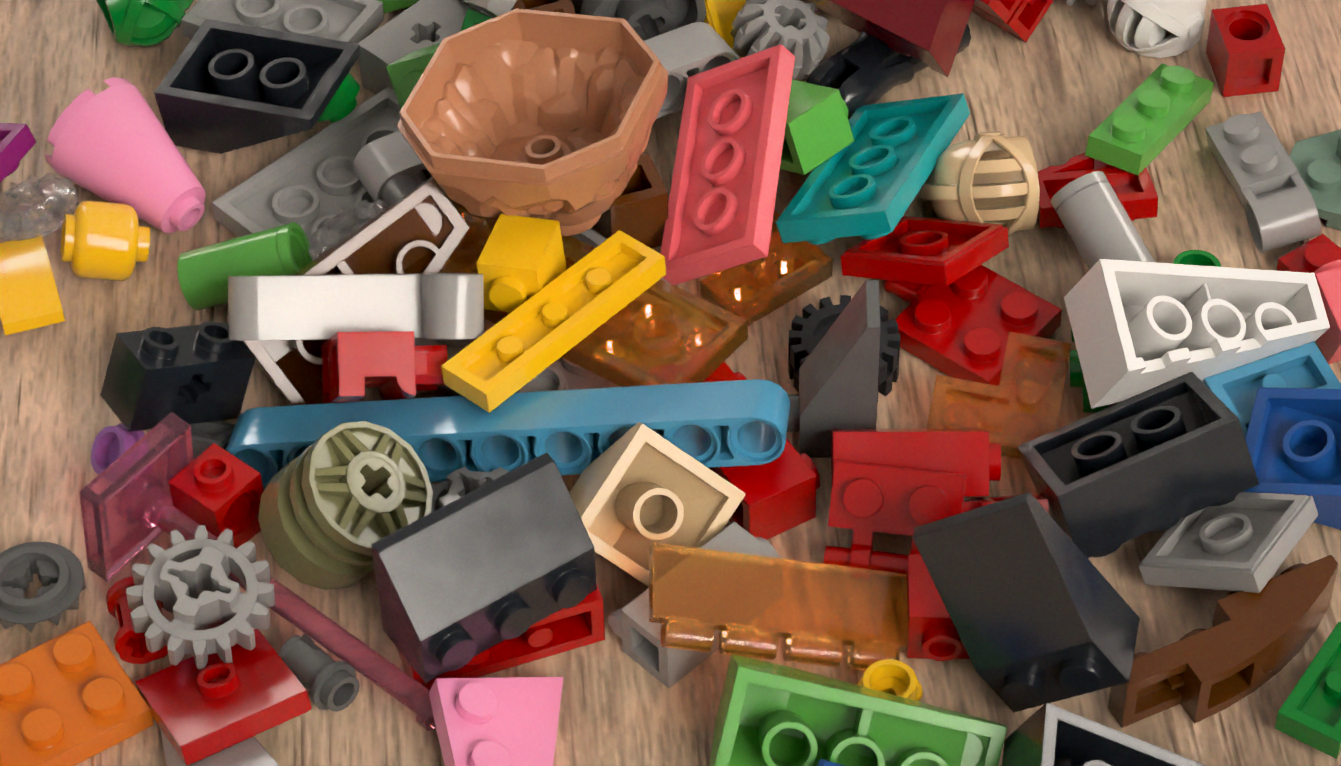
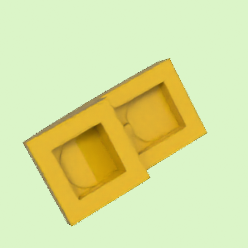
(27, 287)

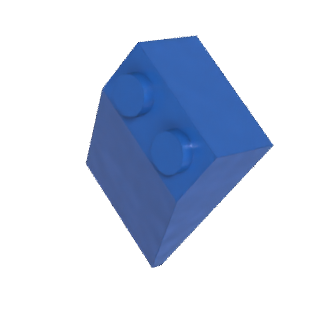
(1298, 446)

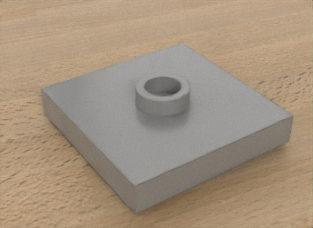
(1231, 543)

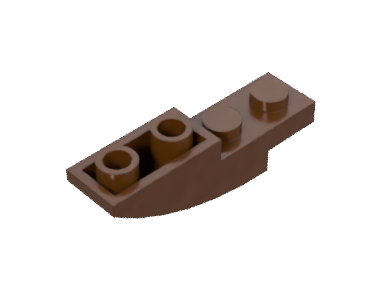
(1244, 649)

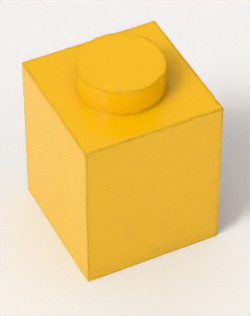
(519, 260)

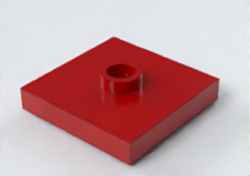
(926, 251)
(224, 701)

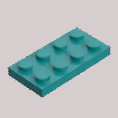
(878, 174)

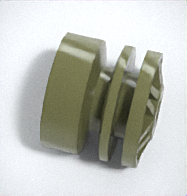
(340, 500)

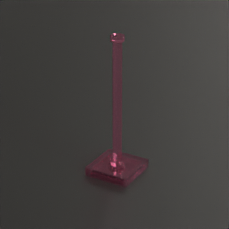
(134, 505)

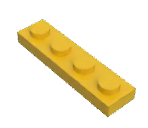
(553, 321)

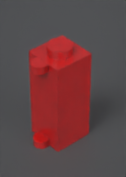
(932, 449)

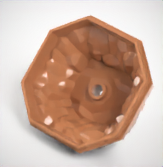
(536, 115)

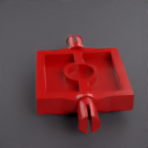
(968, 322)

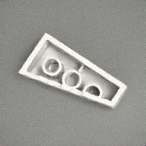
(1163, 320)

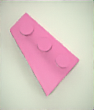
(497, 720)

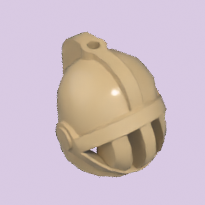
(986, 182)

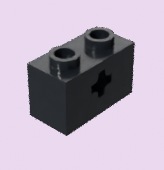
(177, 371)

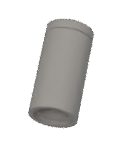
(1098, 221)

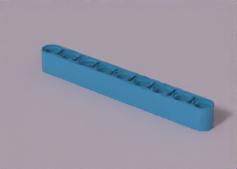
(563, 423)

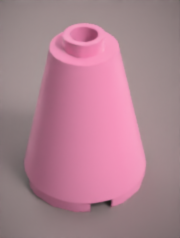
(126, 157)

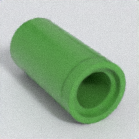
(273, 251)

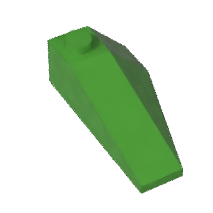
(798, 717)

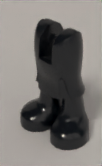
(869, 70)

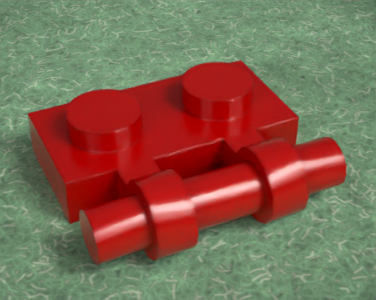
(887, 501)

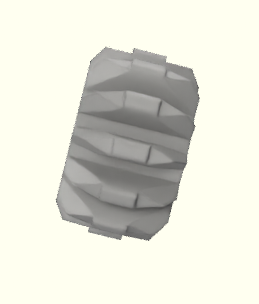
(784, 22)

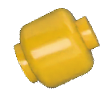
(103, 240)

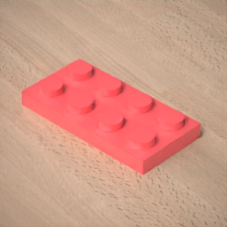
(727, 165)

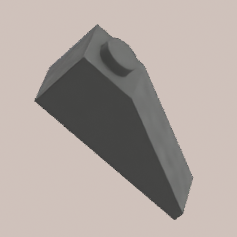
(840, 376)

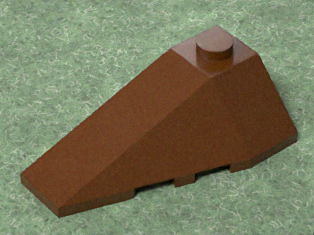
(404, 239)

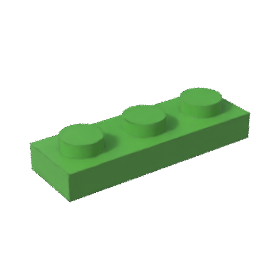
(1149, 118)

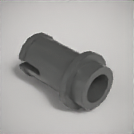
(330, 682)

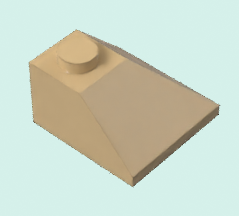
(650, 494)

